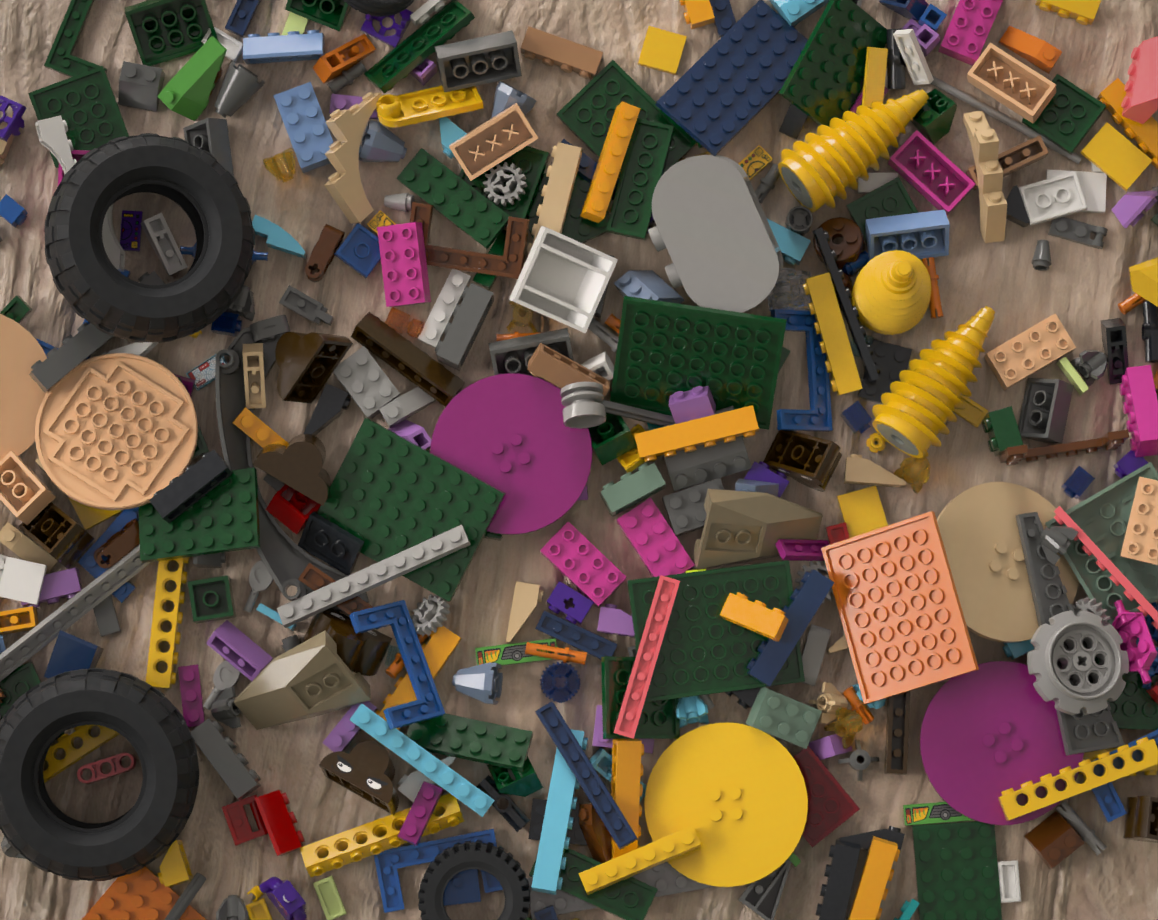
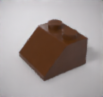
(1053, 840)

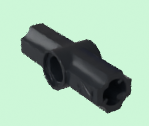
(895, 63)
(1150, 332)
(512, 813)

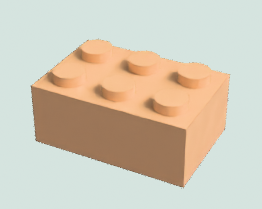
(22, 489)

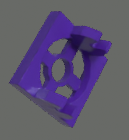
(393, 40)
(13, 123)

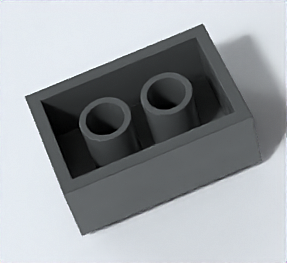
(687, 508)

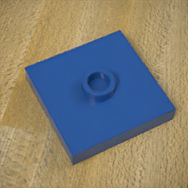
(360, 250)
(463, 888)

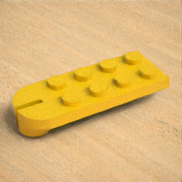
(426, 105)

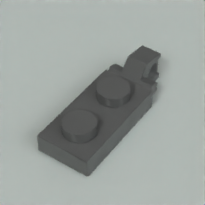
(305, 306)

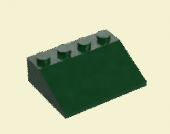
(168, 28)

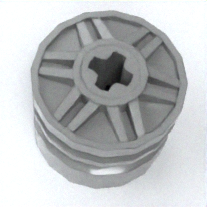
(583, 405)

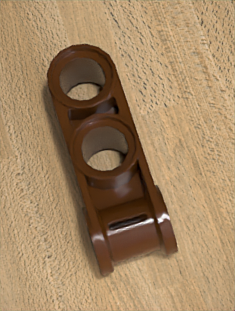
(324, 252)
(118, 544)

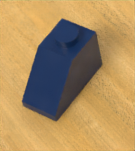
(907, 8)

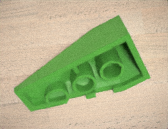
(190, 88)

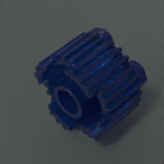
(560, 671)

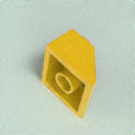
(175, 866)

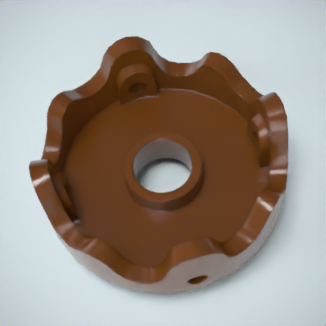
(852, 242)

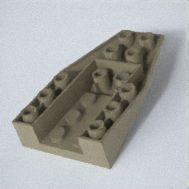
(748, 525)
(302, 685)

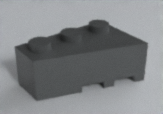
(765, 894)

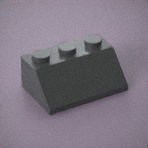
(213, 137)
(1045, 410)

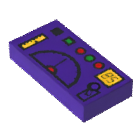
(131, 230)

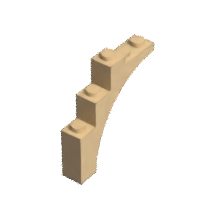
(344, 156)
(989, 176)

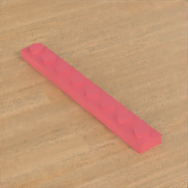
(1104, 563)
(646, 657)

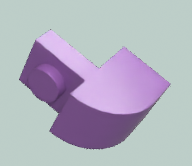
(927, 37)

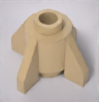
(829, 703)

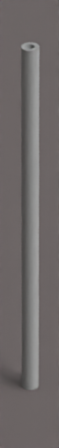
(1001, 117)

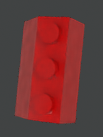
(280, 822)

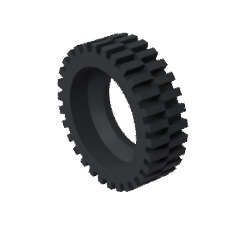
(474, 856)

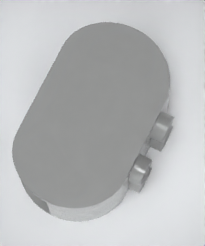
(715, 234)

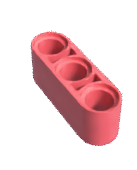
(96, 768)

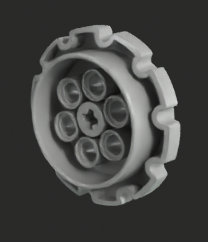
(1054, 682)

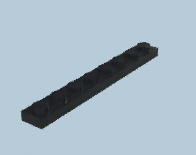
(850, 312)

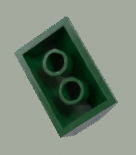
(325, 12)

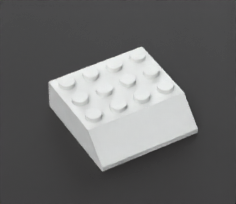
(563, 279)

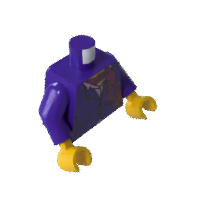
(283, 896)

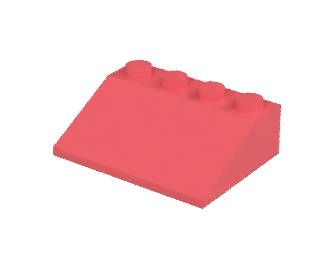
(1142, 86)

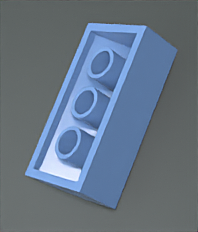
(284, 47)
(917, 233)

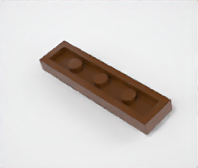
(317, 579)

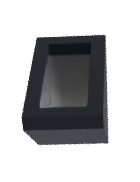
(1015, 208)

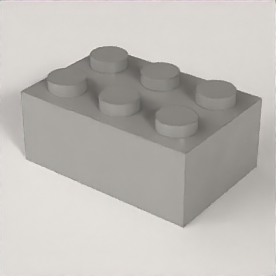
(366, 382)

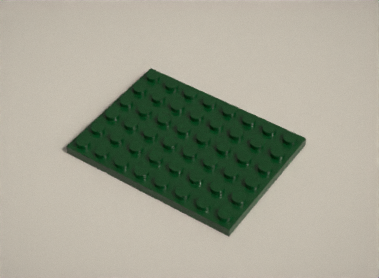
(688, 346)
(404, 495)
(701, 648)

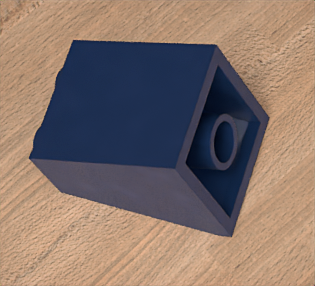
(72, 654)

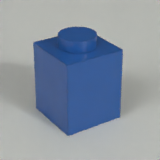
(932, 17)
(12, 211)

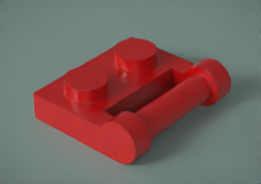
(239, 823)

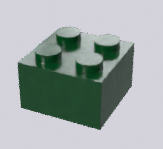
(1001, 430)
(611, 439)
(211, 599)

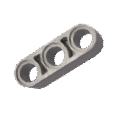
(814, 652)

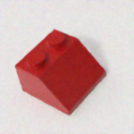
(292, 508)

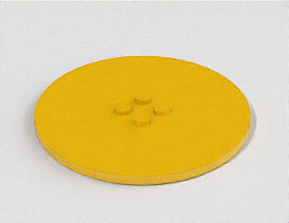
(739, 797)

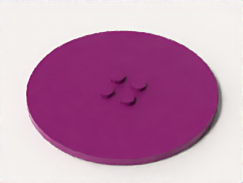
(516, 441)
(991, 736)

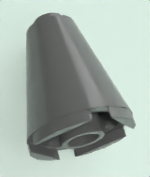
(236, 89)

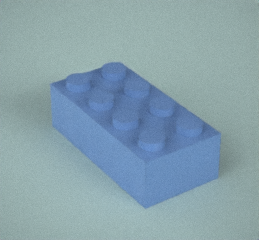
(305, 126)

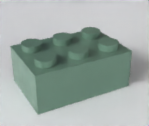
(632, 488)
(783, 717)

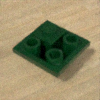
(935, 116)
(514, 781)

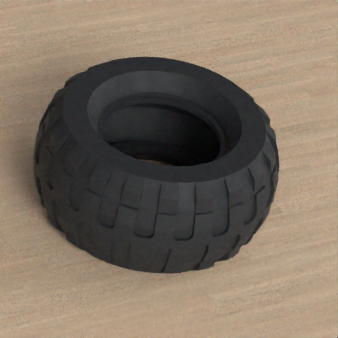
(193, 182)
(167, 761)

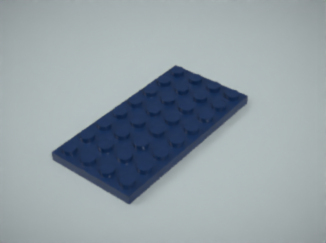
(734, 78)

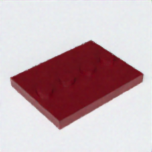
(827, 800)

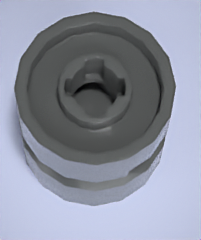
(799, 220)

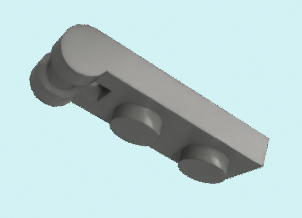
(1077, 232)

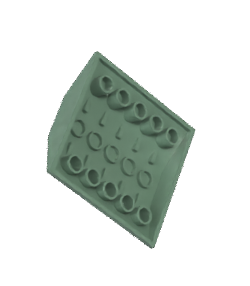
(1105, 522)

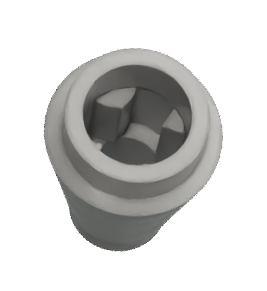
(400, 202)

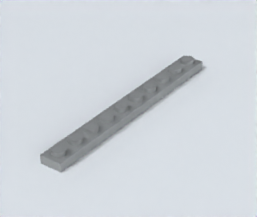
(373, 576)
(71, 612)

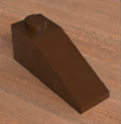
(595, 833)

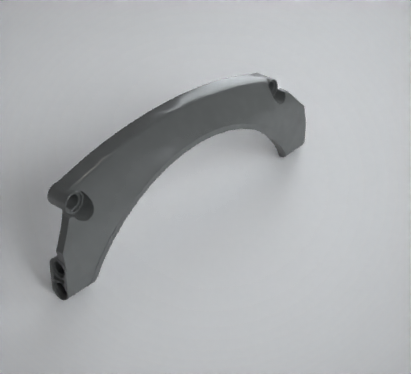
(277, 551)

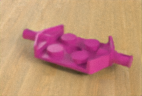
(1130, 627)

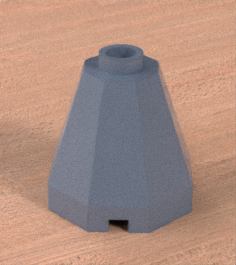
(507, 96)
(380, 145)
(480, 682)

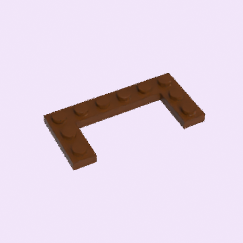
(508, 265)
(1110, 441)

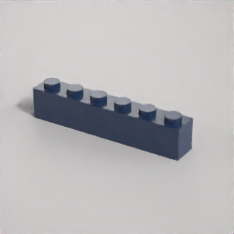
(799, 613)

